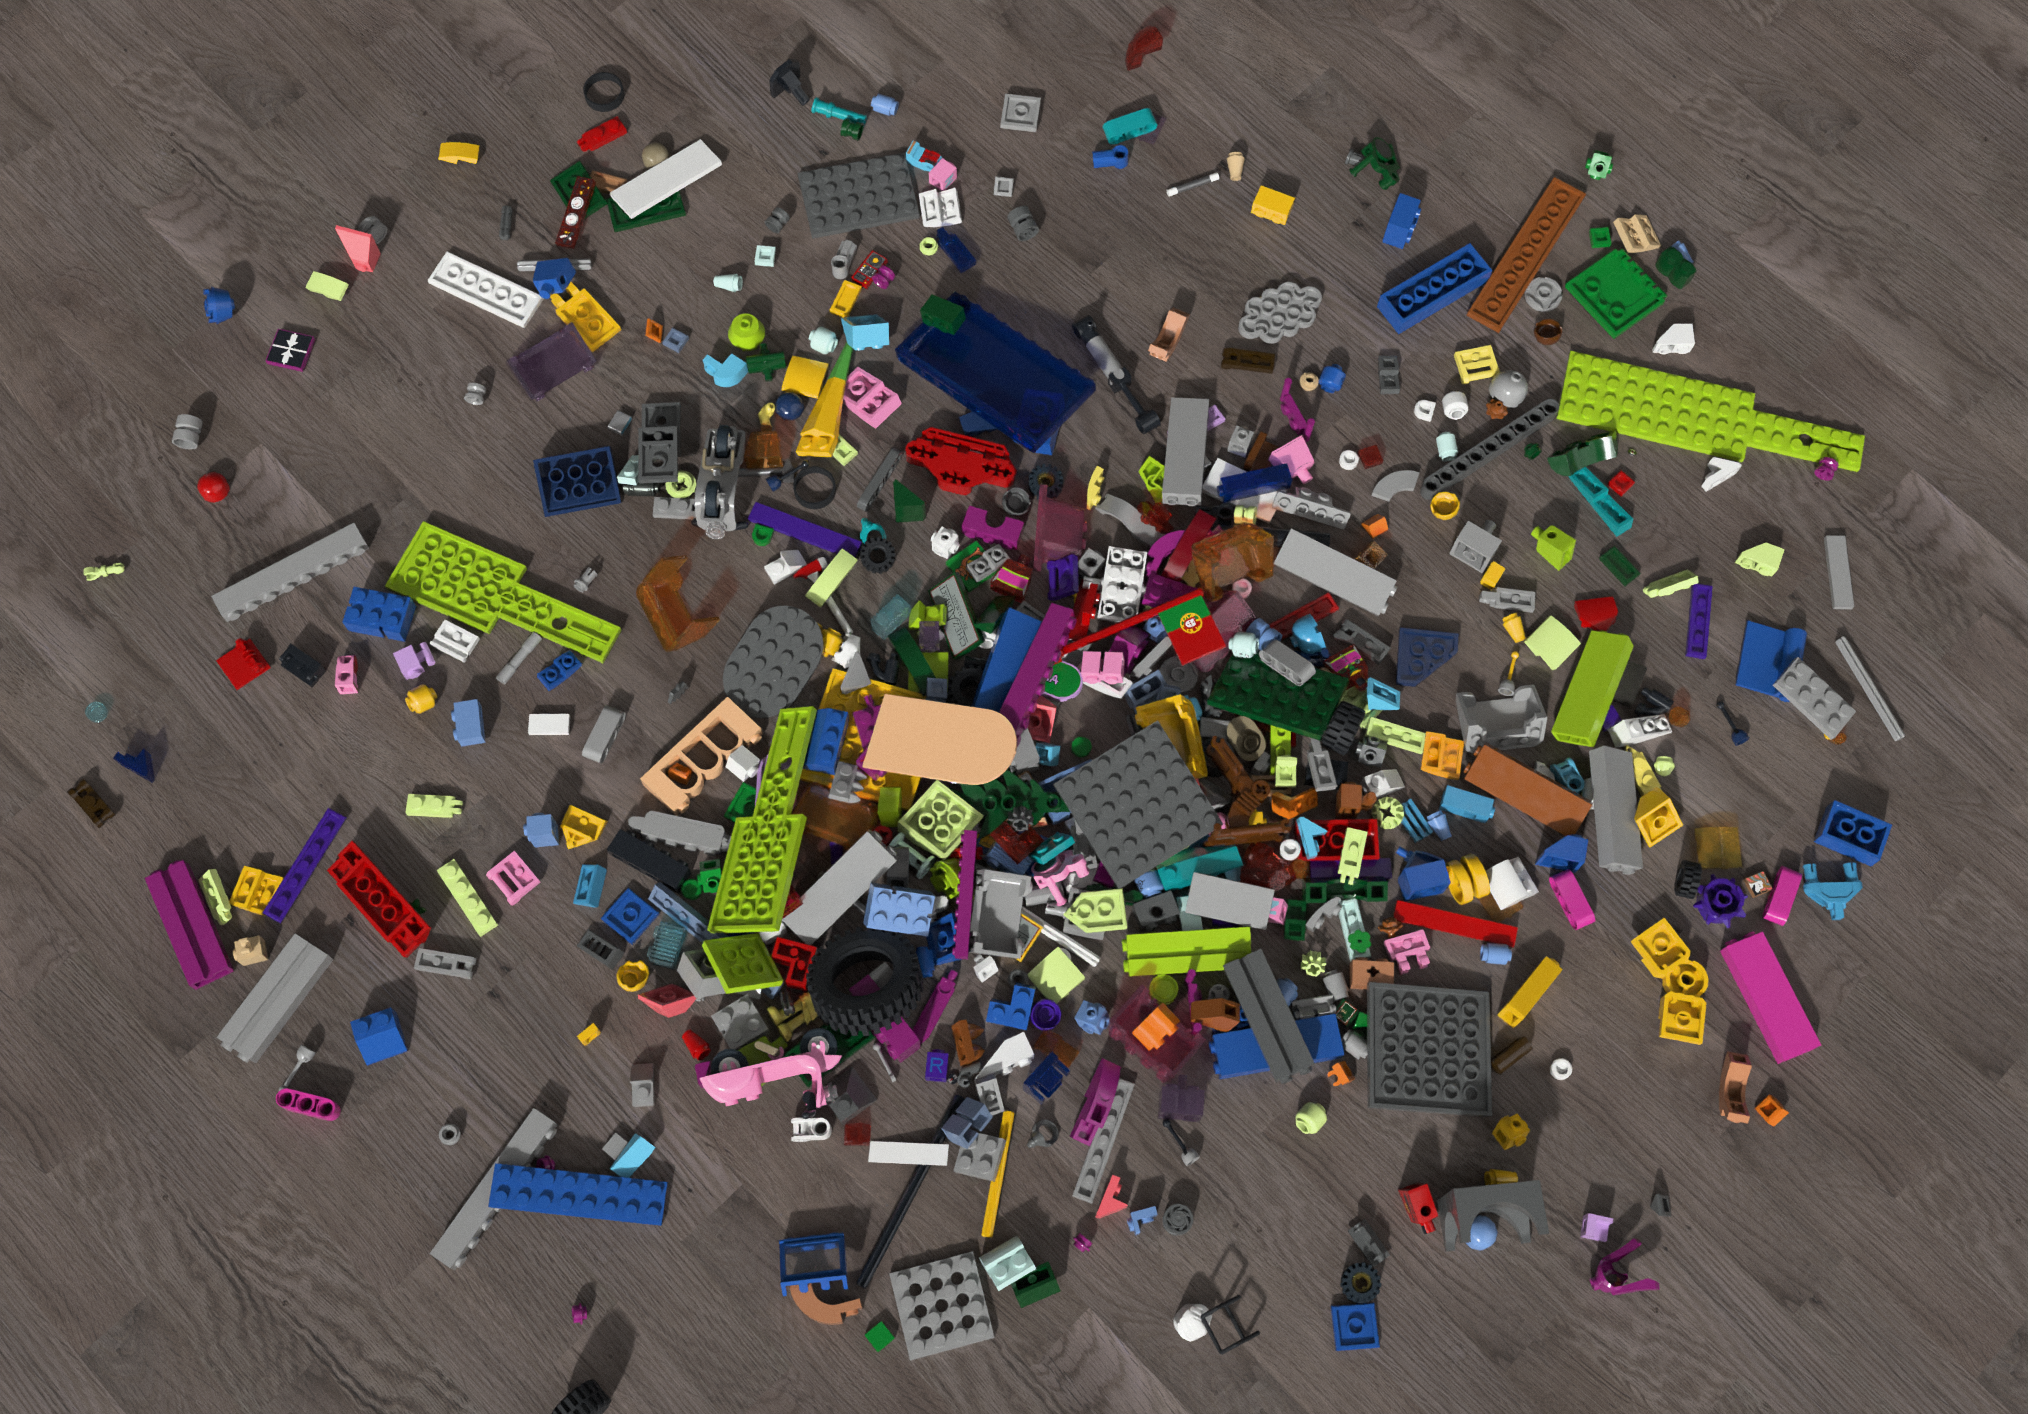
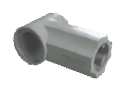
(843, 259)
(1041, 896)

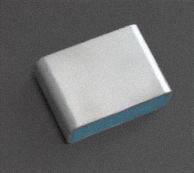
(619, 422)

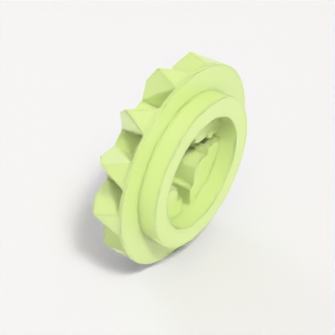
(690, 483)
(1396, 809)

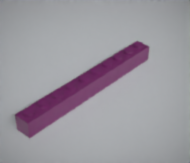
(965, 896)

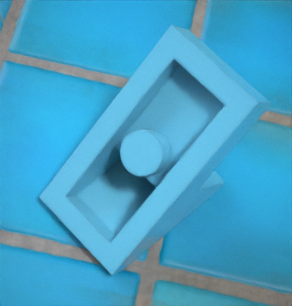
(1307, 831)

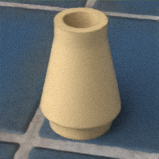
(1235, 164)

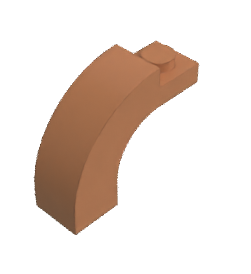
(1169, 335)
(1733, 1087)
(822, 1312)

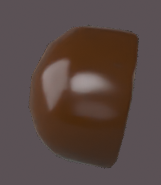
(1548, 331)

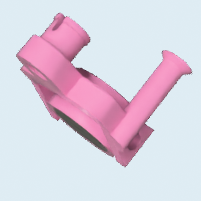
(1055, 871)

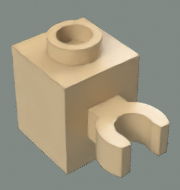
(250, 950)

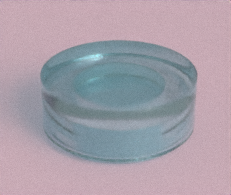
(96, 712)

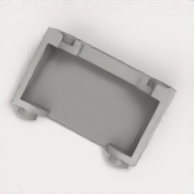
(1502, 722)
(997, 913)

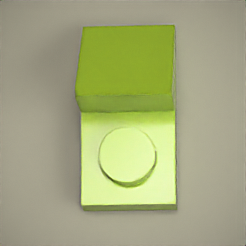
(929, 613)

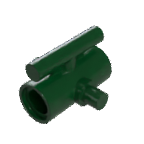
(766, 362)

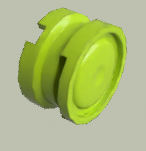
(1163, 989)

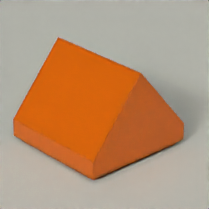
(1375, 525)
(680, 776)

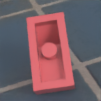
(1109, 1204)

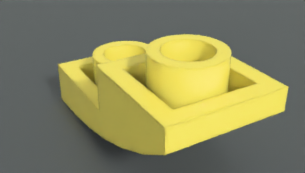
(1096, 481)

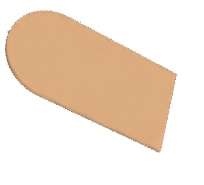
(940, 741)

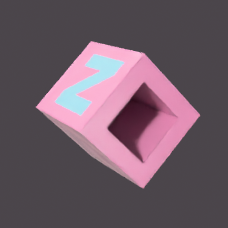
(943, 175)
(1278, 911)

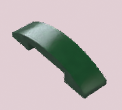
(912, 658)

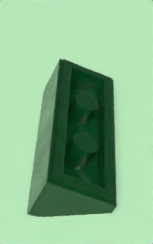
(993, 613)

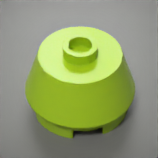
(746, 332)
(946, 876)

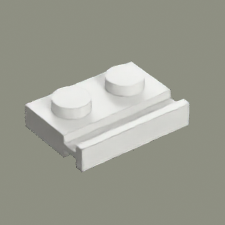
(454, 641)

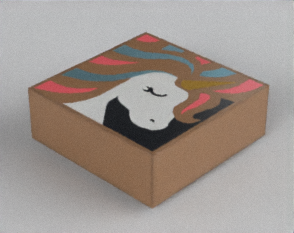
(1758, 884)

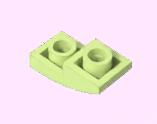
(327, 286)

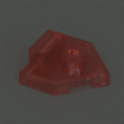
(1155, 516)

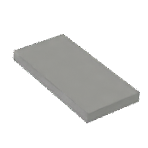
(1229, 900)

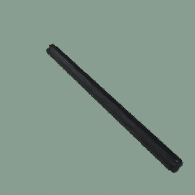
(904, 1203)

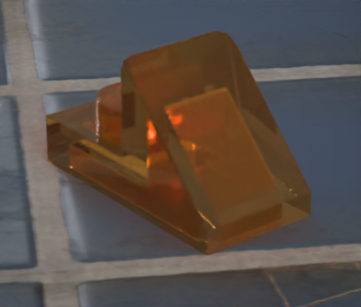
(1052, 1042)

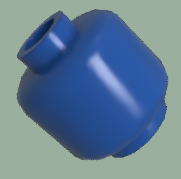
(1332, 378)

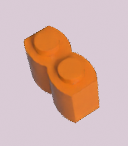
(1156, 1027)

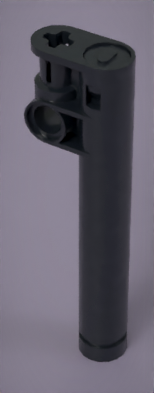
(1279, 533)

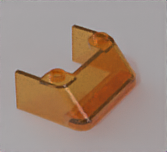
(665, 608)

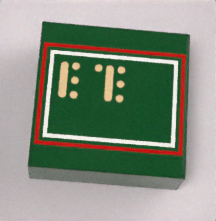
(1345, 1013)

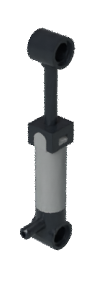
(1117, 376)

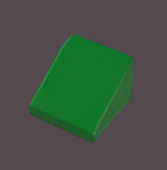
(1360, 1021)

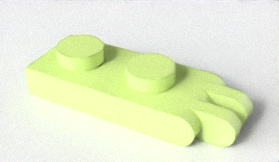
(1671, 584)
(432, 805)
(1351, 854)
(216, 896)

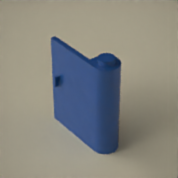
(1766, 656)

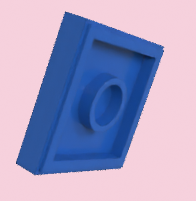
(630, 916)
(1355, 1327)

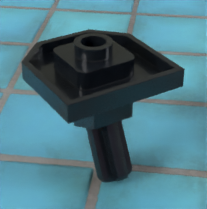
(787, 78)

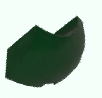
(1580, 454)

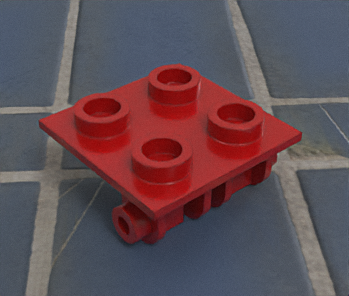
(243, 663)

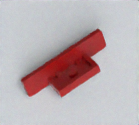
(1084, 610)

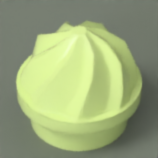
(1664, 765)

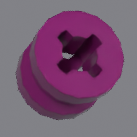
(883, 277)
(1826, 468)

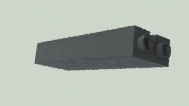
(1269, 1017)

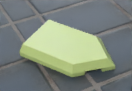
(1098, 911)

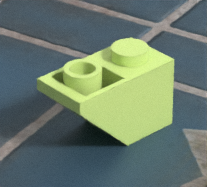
(1762, 558)

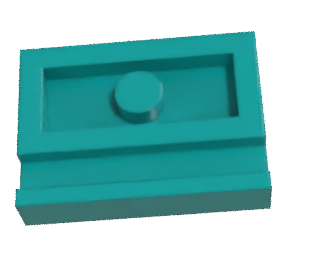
(1051, 847)

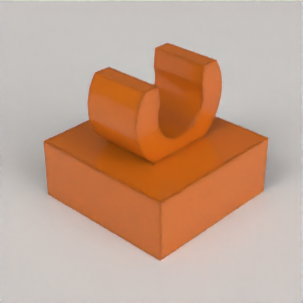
(1343, 1073)

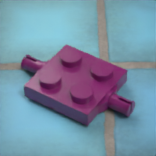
(866, 720)

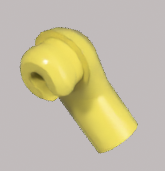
(766, 413)

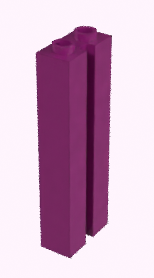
(189, 924)

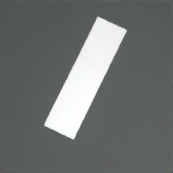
(908, 1153)

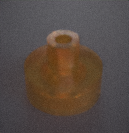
(1679, 716)

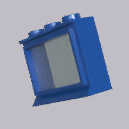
(813, 1261)

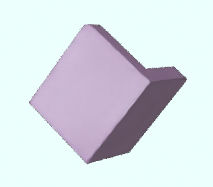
(1595, 1227)

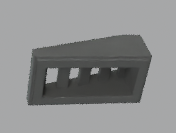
(611, 955)

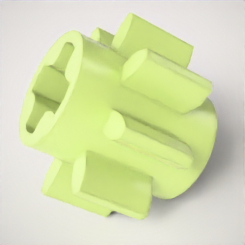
(1313, 963)

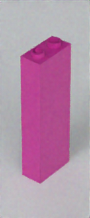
(1770, 997)

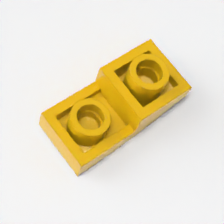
(456, 151)

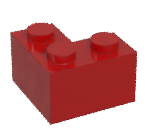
(796, 956)

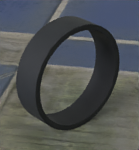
(599, 77)
(814, 469)

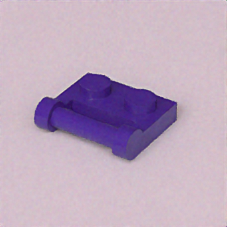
(1068, 577)

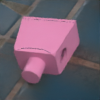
(1297, 457)

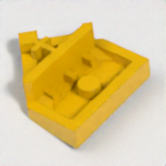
(581, 827)

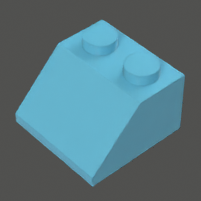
(866, 331)

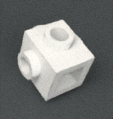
(945, 542)

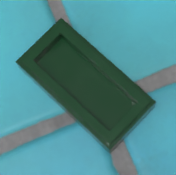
(1619, 566)

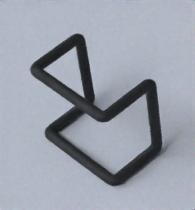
(1243, 1339)

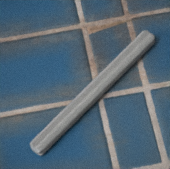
(1870, 688)

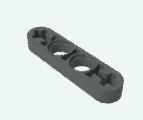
(879, 479)

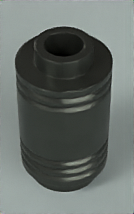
(642, 489)

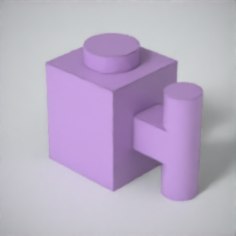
(410, 661)

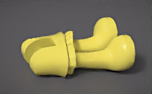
(803, 1003)

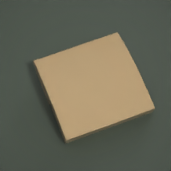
(1637, 233)

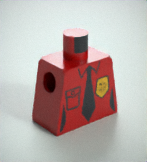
(1417, 1197)

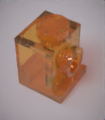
(1376, 555)

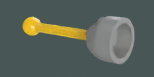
(1507, 686)

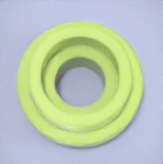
(928, 241)

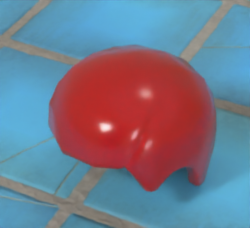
(213, 487)

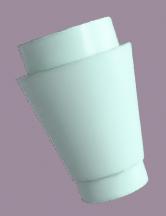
(729, 282)

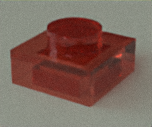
(1370, 457)

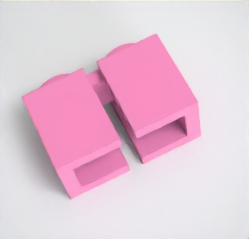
(1112, 670)

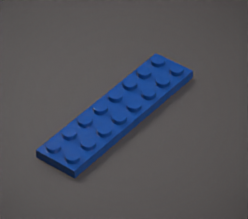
(577, 1194)

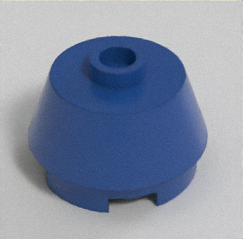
(218, 305)

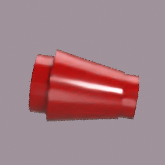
(696, 1045)

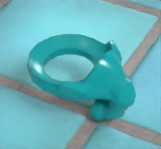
(868, 526)

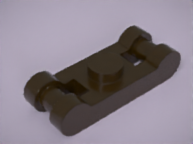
(91, 803)

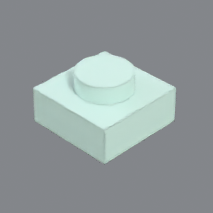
(765, 255)

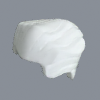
(846, 652)
(1189, 1322)

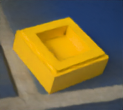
(589, 1034)

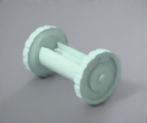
(927, 863)

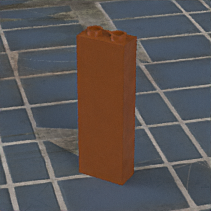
(1527, 789)

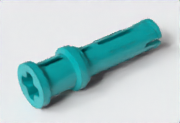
(830, 110)

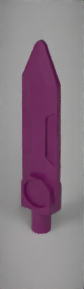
(935, 1007)

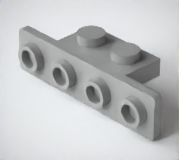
(1311, 506)

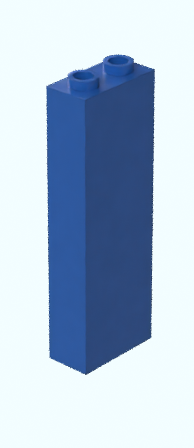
(1005, 659)
(1240, 1054)

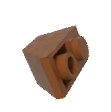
(1216, 1013)

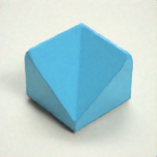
(1048, 753)

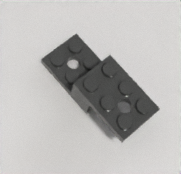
(659, 442)

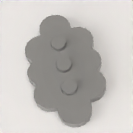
(1280, 312)

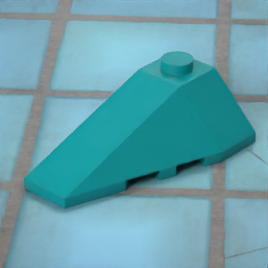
(1179, 869)

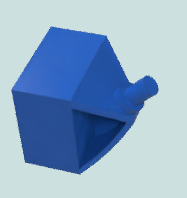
(1423, 875)

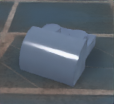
(1144, 691)

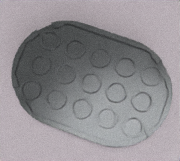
(773, 661)

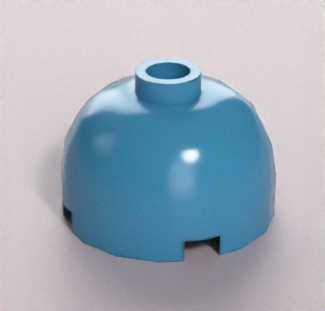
(1307, 636)

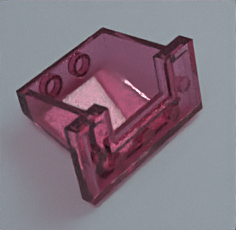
(1057, 530)

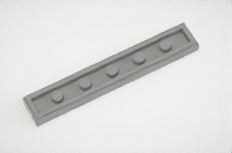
(1102, 1145)

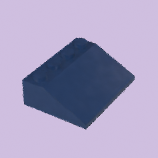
(577, 481)

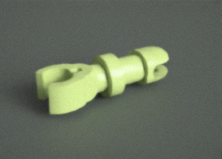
(93, 572)

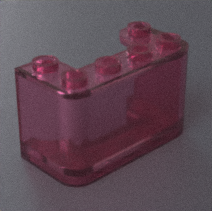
(1171, 1055)

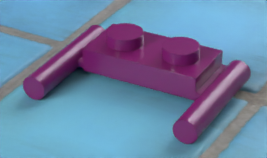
(1290, 409)
(1193, 995)

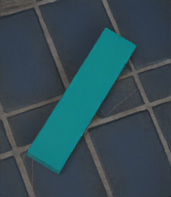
(1597, 495)

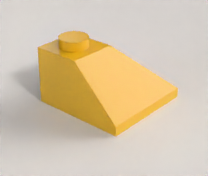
(1656, 816)

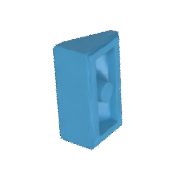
(590, 885)

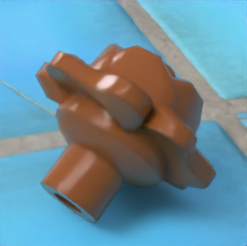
(1496, 409)
(1390, 926)

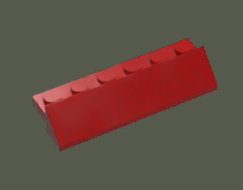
(379, 900)

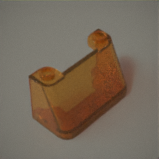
(1231, 557)
(835, 819)

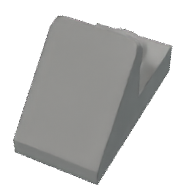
(642, 1085)
(989, 1093)

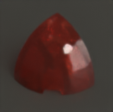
(1143, 43)
(1266, 868)

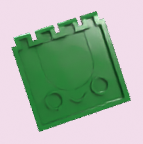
(1616, 292)

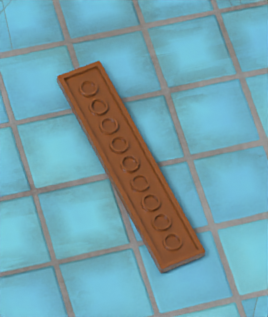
(1526, 255)

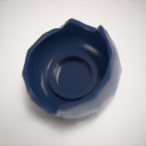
(789, 406)

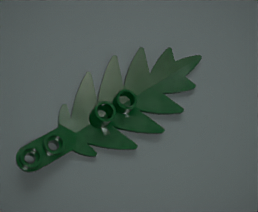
(999, 801)

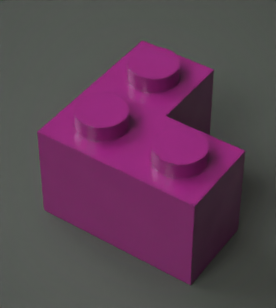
(1130, 642)

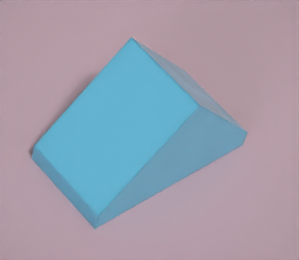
(1382, 696)

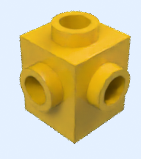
(1511, 1131)

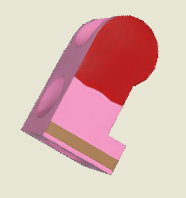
(346, 674)

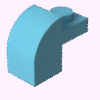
(728, 373)

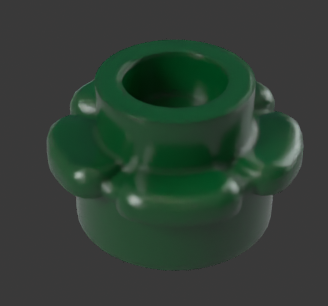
(1532, 451)

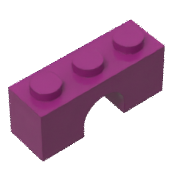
(1006, 535)

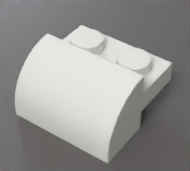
(1510, 883)

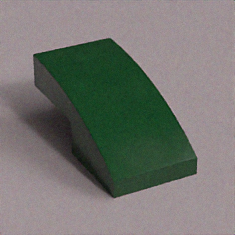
(1295, 920)

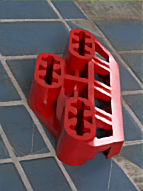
(961, 465)

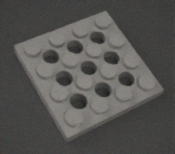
(949, 1292)

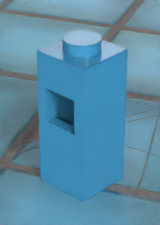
(1467, 804)

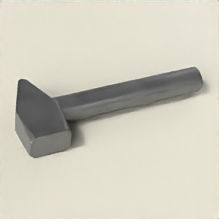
(770, 471)

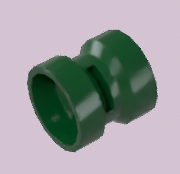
(852, 129)

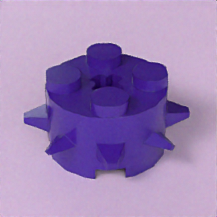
(1720, 890)

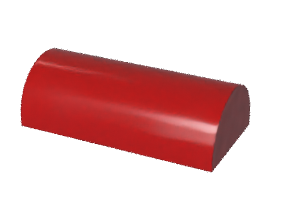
(1332, 842)

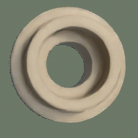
(1309, 386)

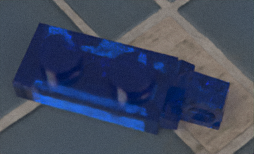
(955, 250)

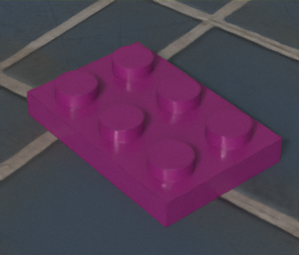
(1162, 590)

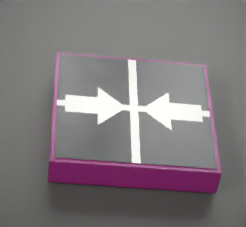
(290, 350)

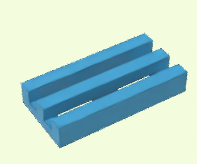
(1418, 815)

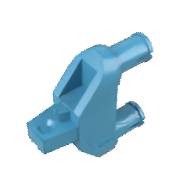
(1832, 894)

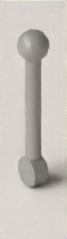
(876, 1046)

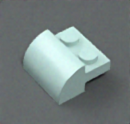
(1007, 1263)

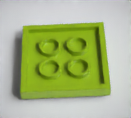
(742, 963)

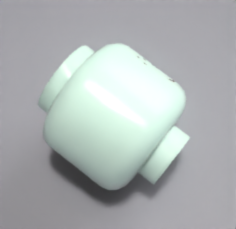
(823, 340)
(1244, 644)

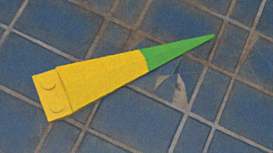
(822, 426)

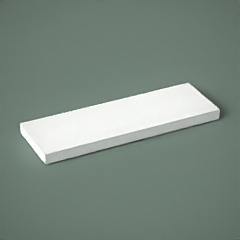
(665, 179)
(485, 289)

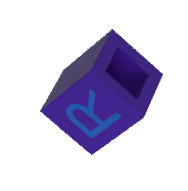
(937, 1066)

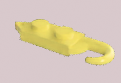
(1644, 777)

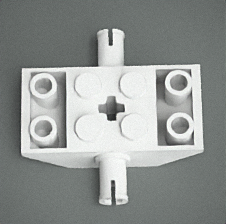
(1122, 570)

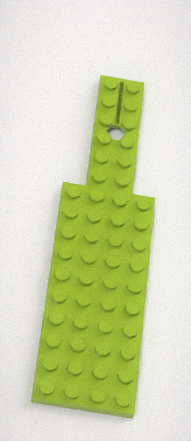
(1690, 414)

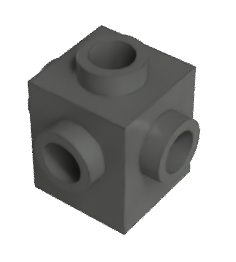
(1371, 751)

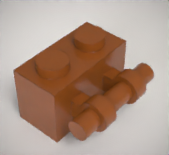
(1350, 801)

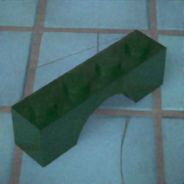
(1363, 888)

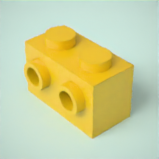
(1272, 205)

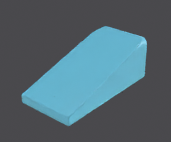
(632, 1156)

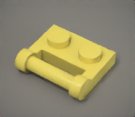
(1474, 359)

